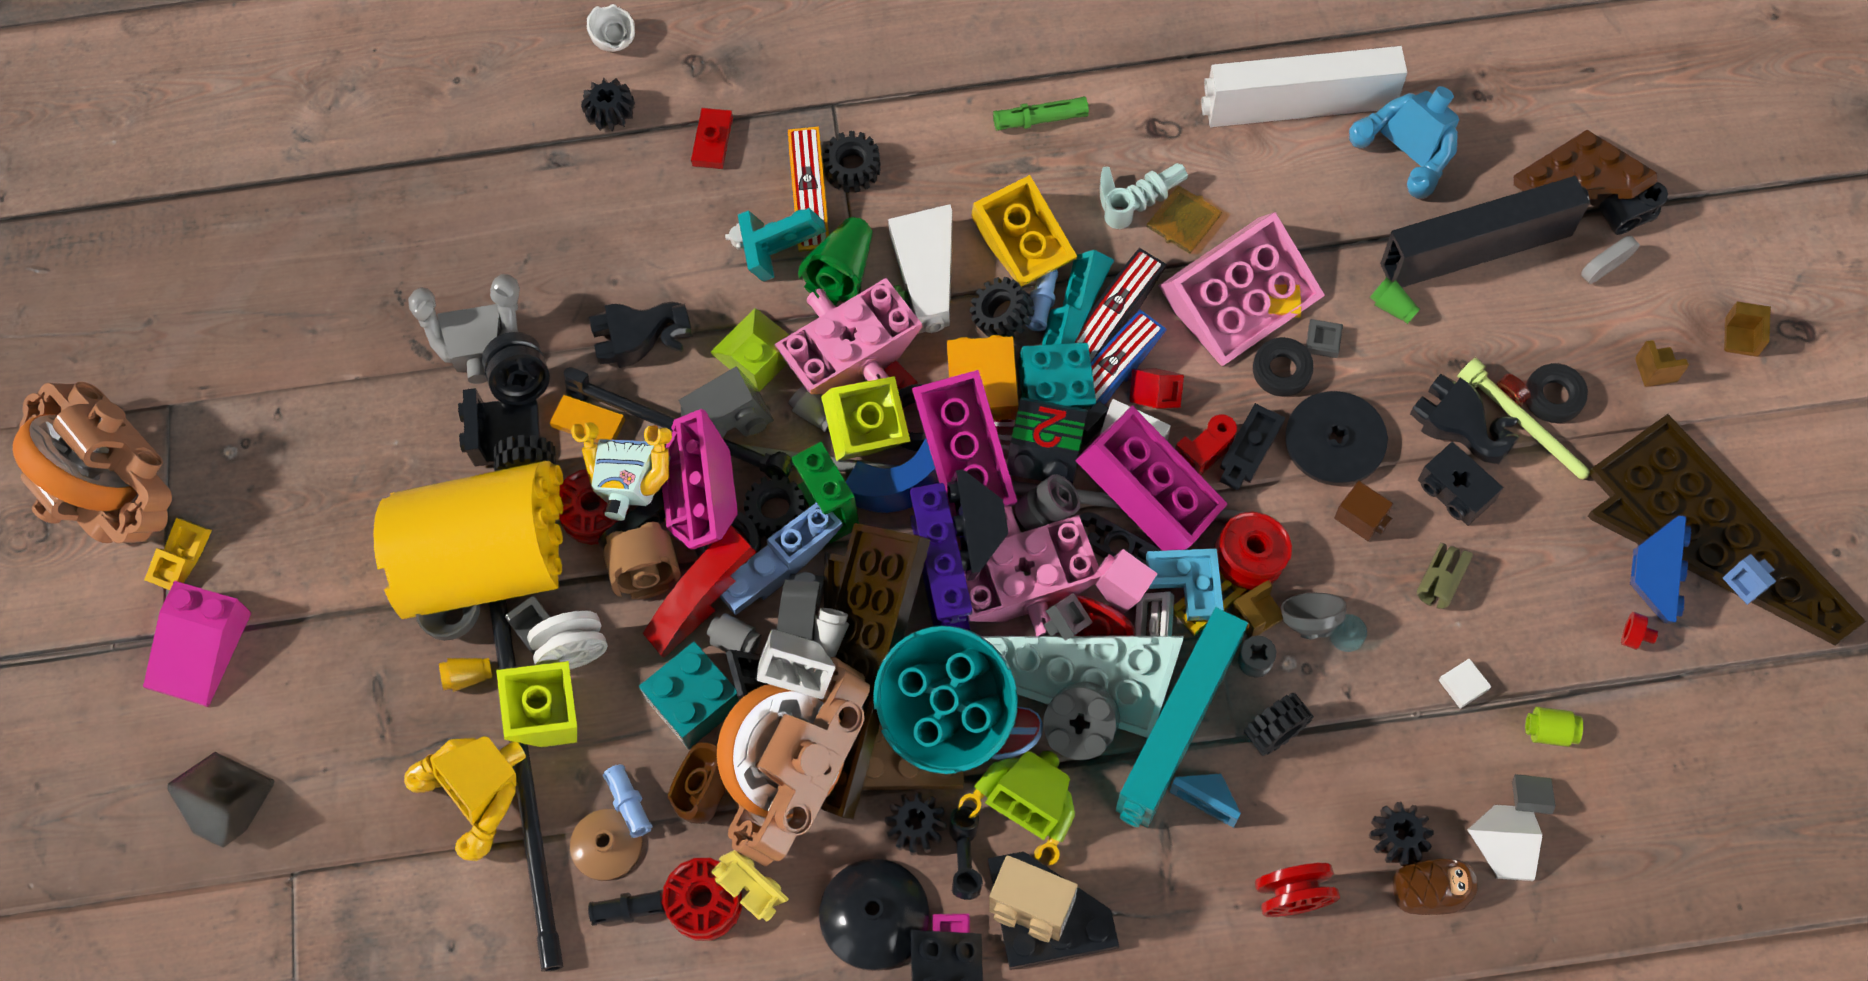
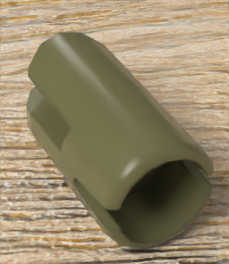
(1443, 575)

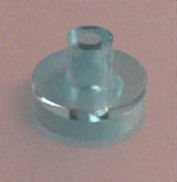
(1349, 634)

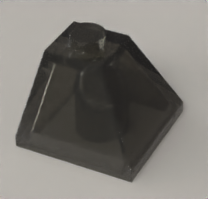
(219, 797)

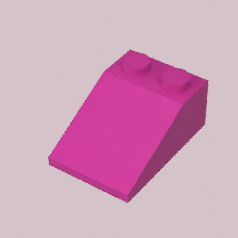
(194, 643)

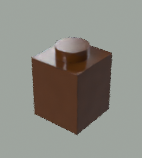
(1364, 511)

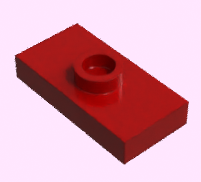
(712, 138)

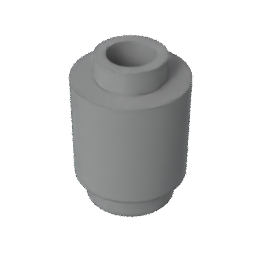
(733, 634)

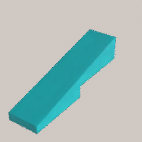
(1082, 289)

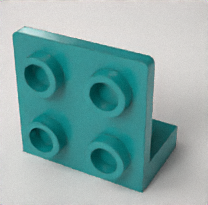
(1057, 374)

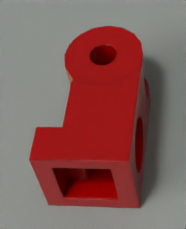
(1209, 444)

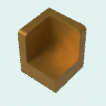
(1747, 329)
(1659, 365)
(1257, 609)

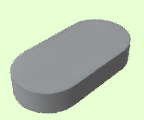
(1610, 259)

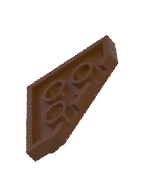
(1595, 164)

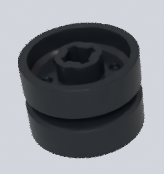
(515, 368)

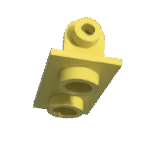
(762, 893)

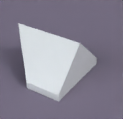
(1509, 842)

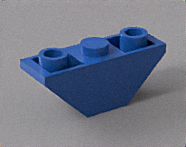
(1660, 568)

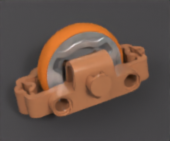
(89, 464)
(785, 757)

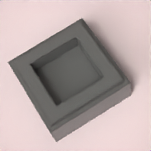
(1324, 338)
(1533, 794)

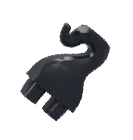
(636, 331)
(1463, 419)

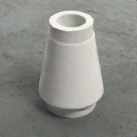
(830, 629)

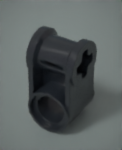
(1630, 213)

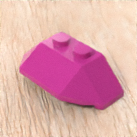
(700, 483)

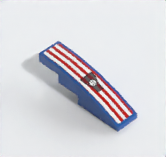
(1123, 354)

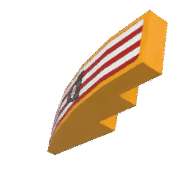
(808, 178)

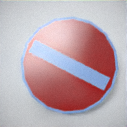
(1024, 735)

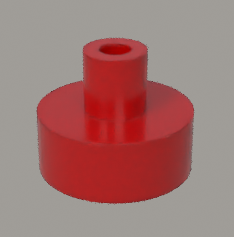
(1637, 631)

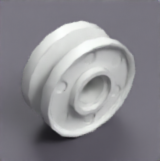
(569, 638)

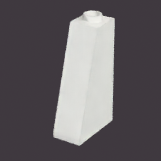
(924, 259)

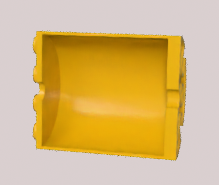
(471, 539)

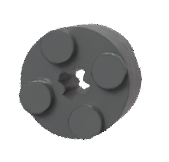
(1065, 733)

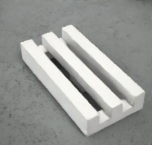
(1166, 618)

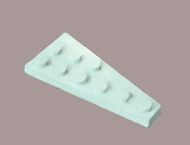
(1127, 667)

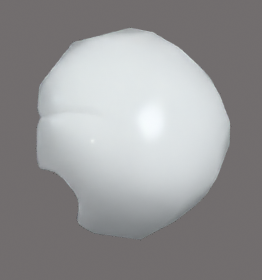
(610, 28)

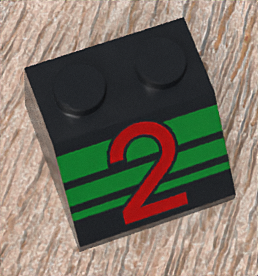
(1046, 440)

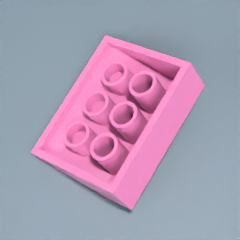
(1226, 289)

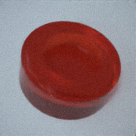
(1514, 388)

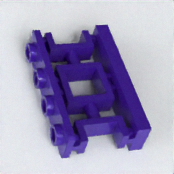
(943, 567)

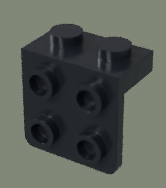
(491, 422)

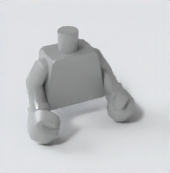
(463, 334)

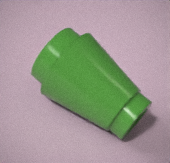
(1394, 300)

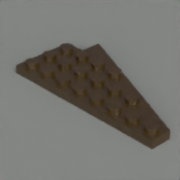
(1670, 476)
(877, 591)

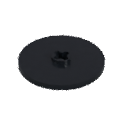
(1326, 460)

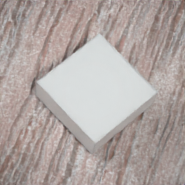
(1464, 683)

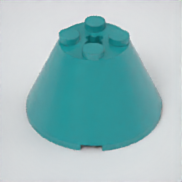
(945, 699)

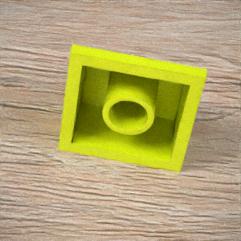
(865, 418)
(538, 704)

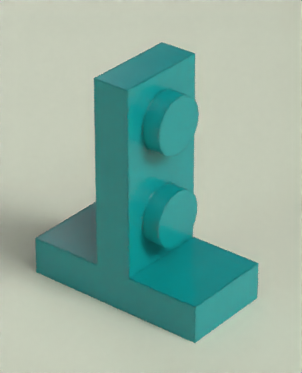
(766, 240)

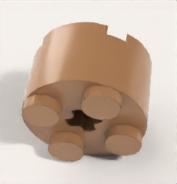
(641, 561)

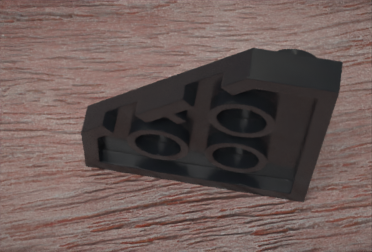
(1086, 932)

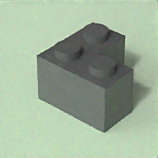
(730, 403)

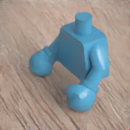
(1421, 128)

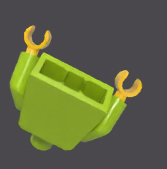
(1031, 795)

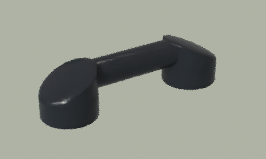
(966, 881)

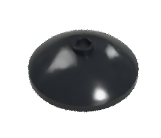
(878, 939)

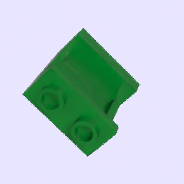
(826, 487)

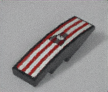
(1120, 301)

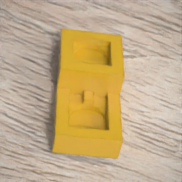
(179, 554)

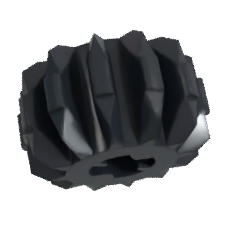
(608, 104)
(930, 824)
(1415, 835)

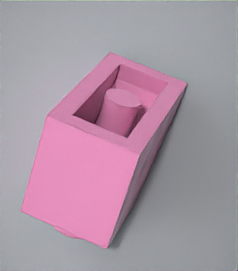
(1124, 580)

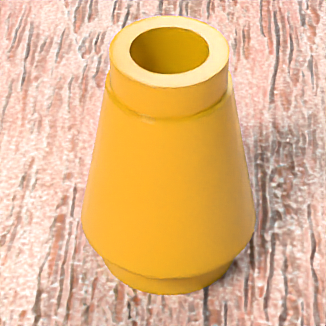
(464, 672)

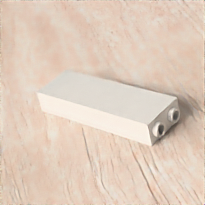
(1303, 86)

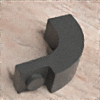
(800, 604)

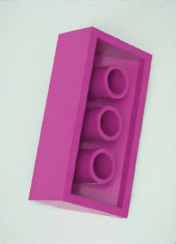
(963, 433)
(1151, 482)

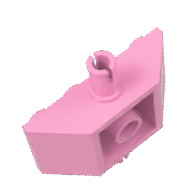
(851, 339)
(1058, 565)

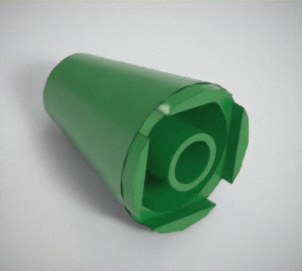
(839, 261)

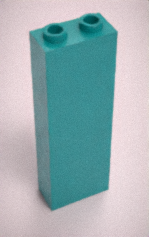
(1180, 718)

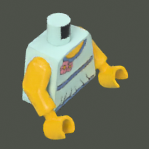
(625, 469)

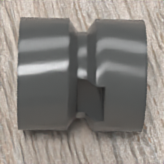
(1047, 503)

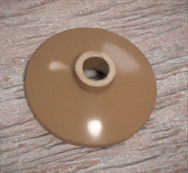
(609, 861)

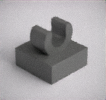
(1067, 617)

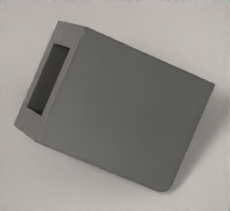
(526, 617)

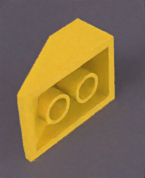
(1022, 231)

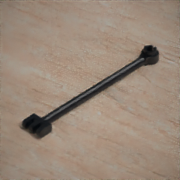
(578, 387)

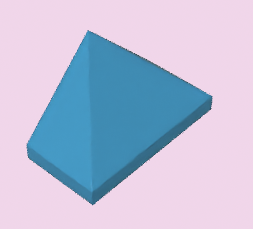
(1209, 795)

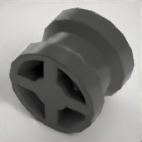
(1253, 663)

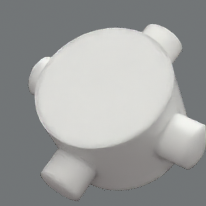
(735, 237)

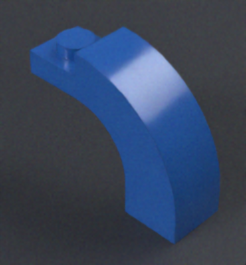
(889, 488)

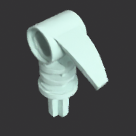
(1136, 197)

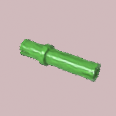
(1034, 114)

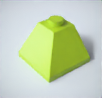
(753, 348)

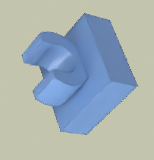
(1750, 578)

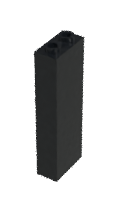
(1484, 232)

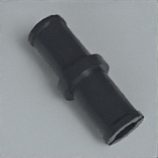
(626, 907)

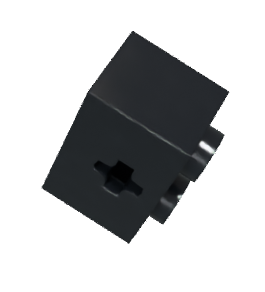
(1454, 468)

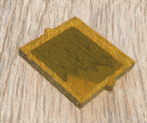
(1184, 219)

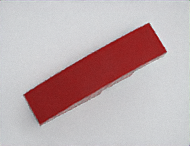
(698, 588)

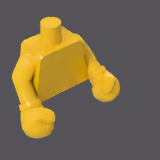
(477, 781)

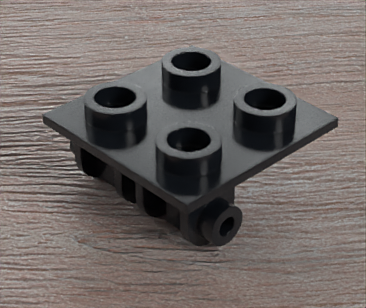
(946, 956)

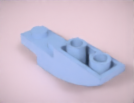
(784, 555)

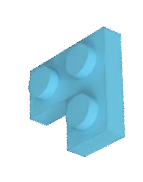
(1196, 572)

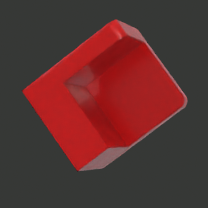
(1156, 388)

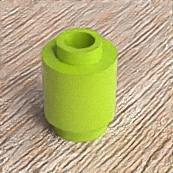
(1554, 726)

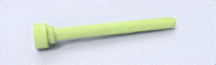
(1476, 376)

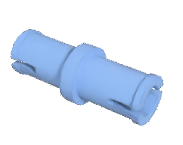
(1043, 299)
(627, 801)

